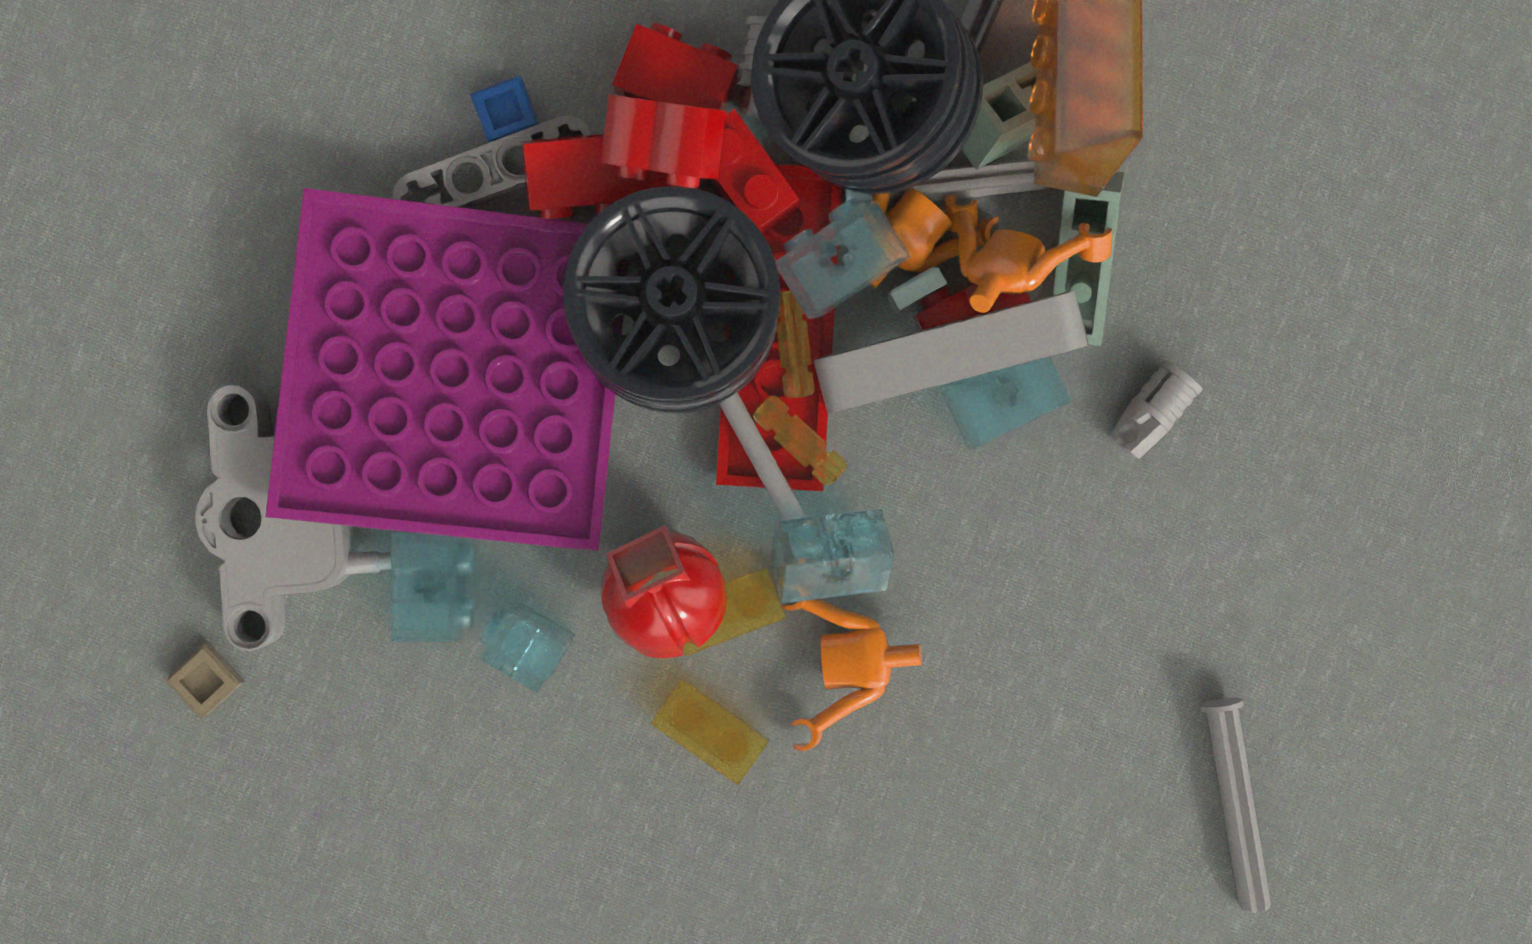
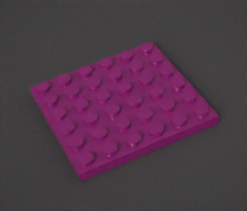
(438, 377)

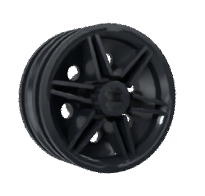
(897, 149)
(639, 231)

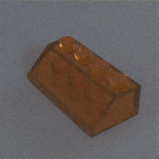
(1085, 91)

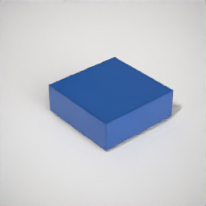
(504, 109)

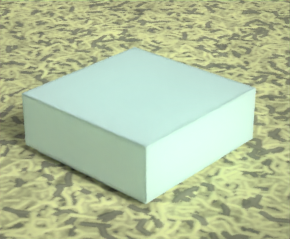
(916, 289)

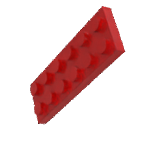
(734, 467)

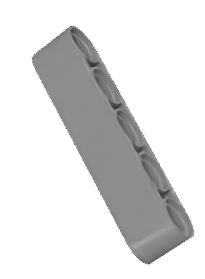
(951, 352)

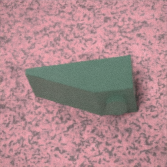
(1003, 117)
(1087, 278)

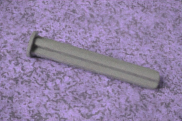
(969, 182)
(1238, 803)

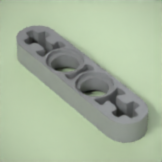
(491, 162)

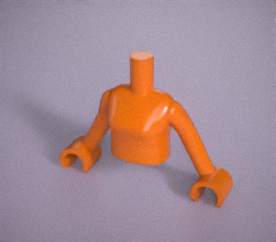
(920, 226)
(1013, 259)
(852, 660)

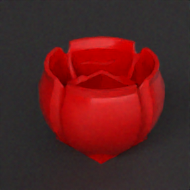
(671, 610)

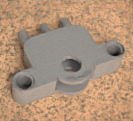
(282, 553)

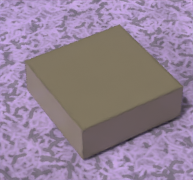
(204, 680)

